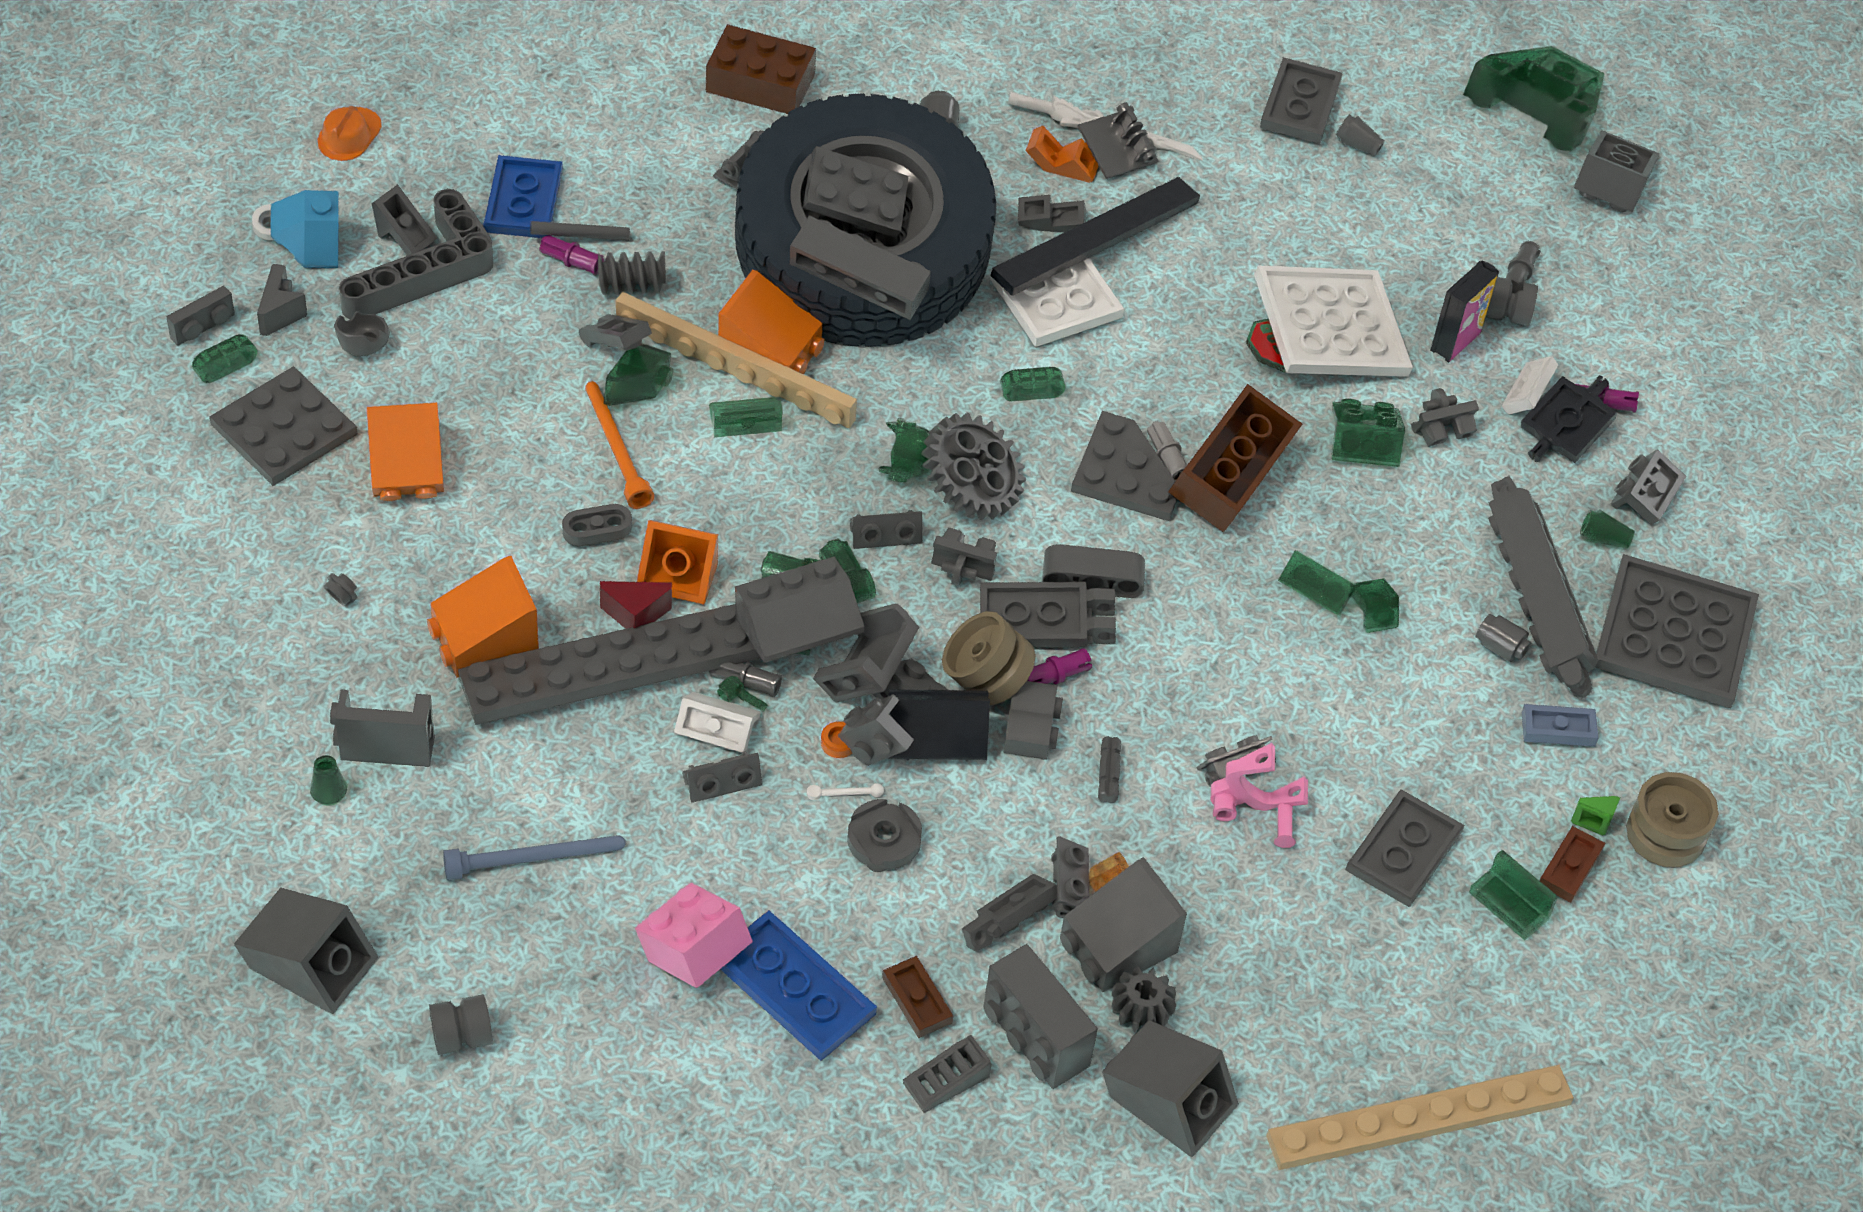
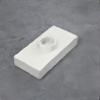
(1530, 385)

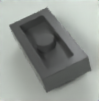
(200, 315)

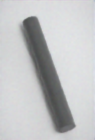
(579, 230)

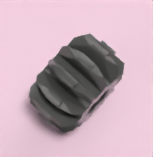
(1131, 991)

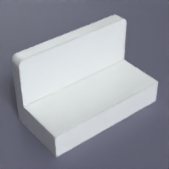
(716, 721)

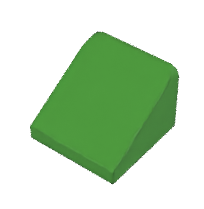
(1595, 813)

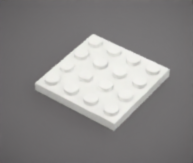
(1332, 321)

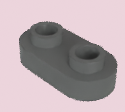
(596, 524)

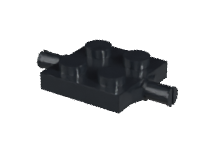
(1568, 419)

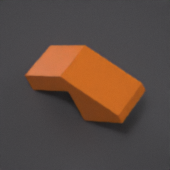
(1071, 160)

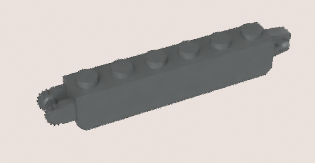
(1544, 586)

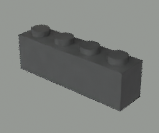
(860, 267)

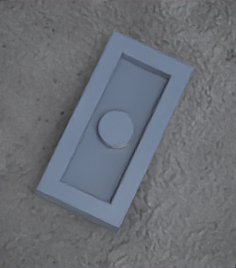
(1559, 725)

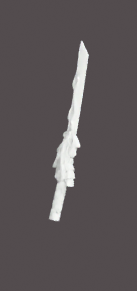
(1072, 116)

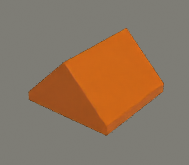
(680, 557)

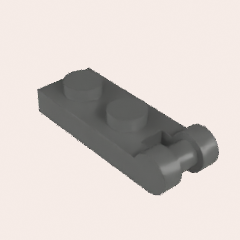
(616, 332)

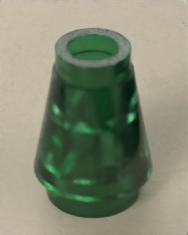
(1606, 530)
(327, 781)

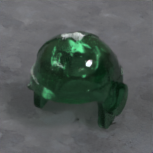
(907, 451)

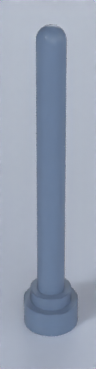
(459, 863)

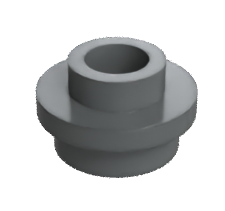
(341, 588)

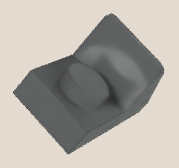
(401, 219)
(278, 303)

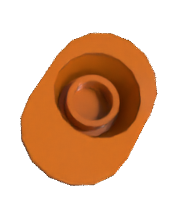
(348, 132)

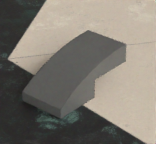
(1043, 215)

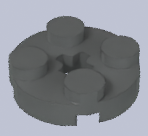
(881, 853)

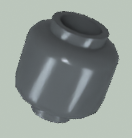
(943, 104)

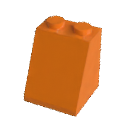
(770, 324)
(405, 451)
(485, 617)

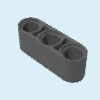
(1096, 567)

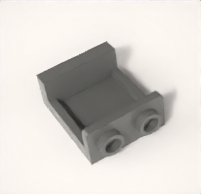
(872, 657)
(384, 734)

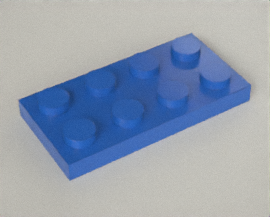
(798, 987)

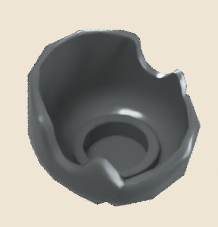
(362, 333)

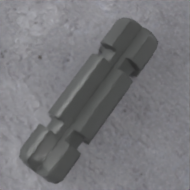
(1109, 769)

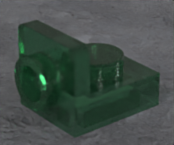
(1378, 604)

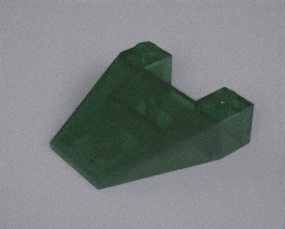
(1544, 86)

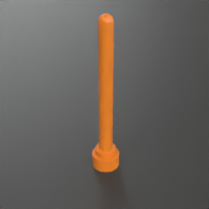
(637, 490)

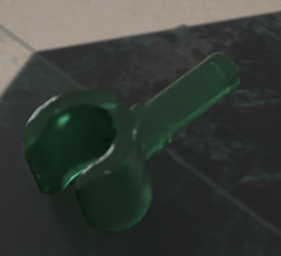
(733, 687)

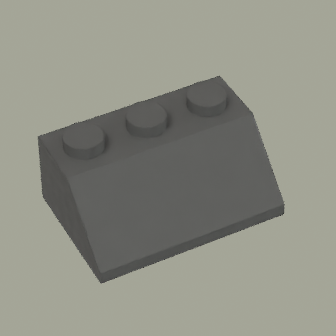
(798, 609)

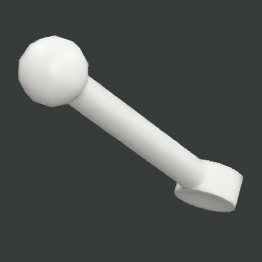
(814, 792)

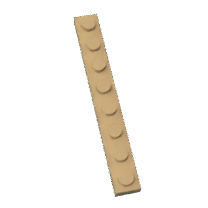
(741, 362)
(1419, 1117)

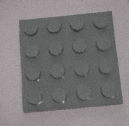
(1676, 631)

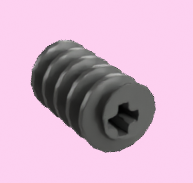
(632, 272)

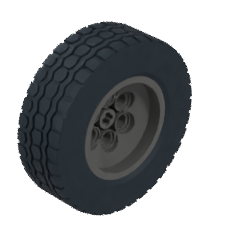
(944, 219)

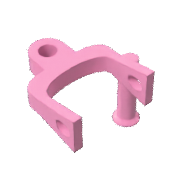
(1236, 790)

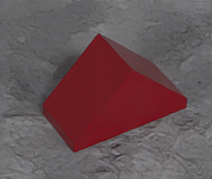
(635, 602)

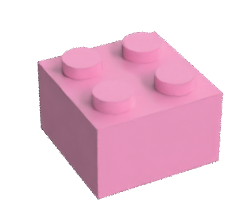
(693, 934)

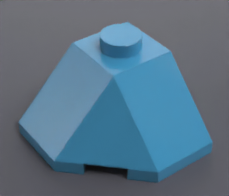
(308, 227)

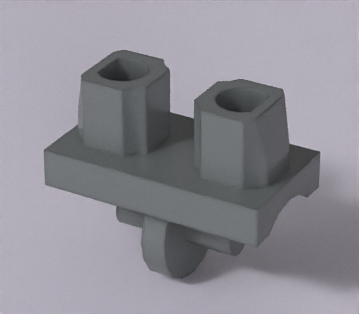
(1445, 411)
(964, 559)

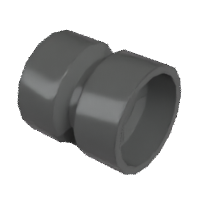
(1513, 301)
(461, 1024)

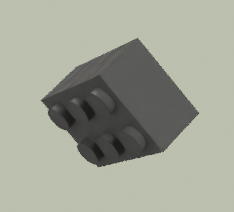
(1039, 1017)

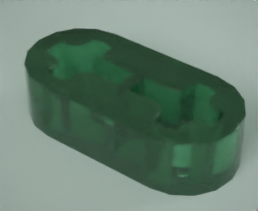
(224, 358)
(1032, 384)

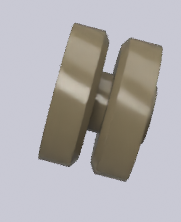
(989, 656)
(1672, 819)

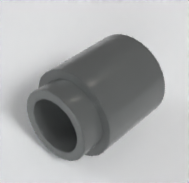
(1503, 637)

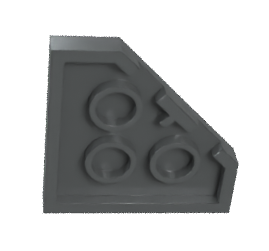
(1124, 469)

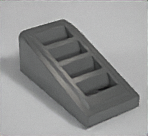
(955, 1055)

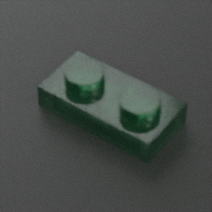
(1317, 582)

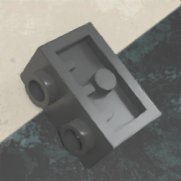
(1649, 486)

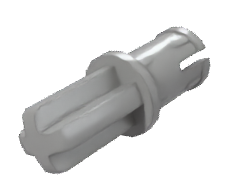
(1167, 449)

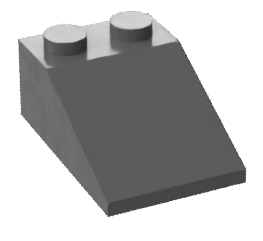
(1615, 171)

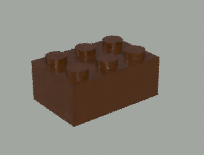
(760, 69)

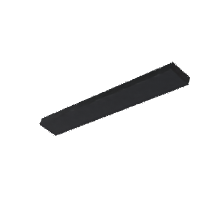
(1094, 236)

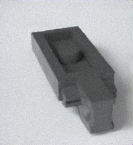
(1009, 910)

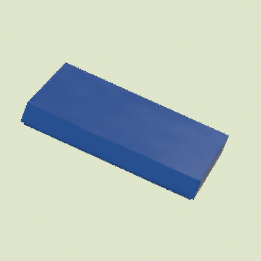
(522, 193)

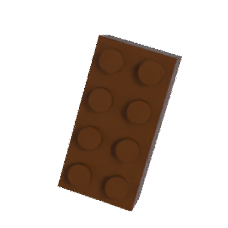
(1235, 458)

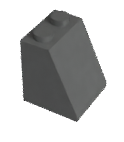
(1124, 926)
(308, 947)
(1172, 1085)

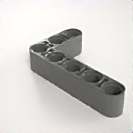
(460, 259)

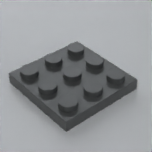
(283, 425)

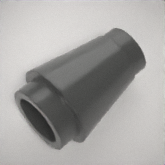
(1359, 135)

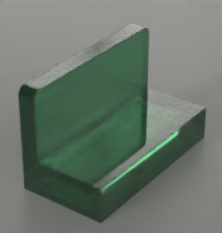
(746, 416)
(1514, 895)

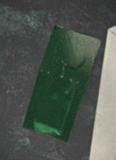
(638, 375)

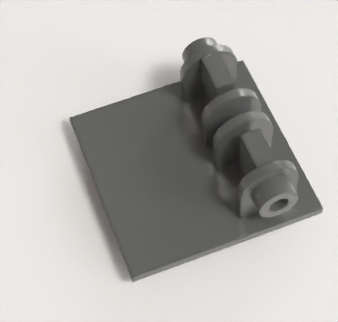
(1118, 142)

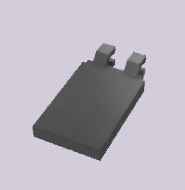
(1053, 611)

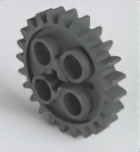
(973, 466)

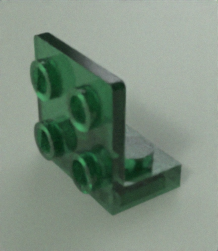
(1367, 433)

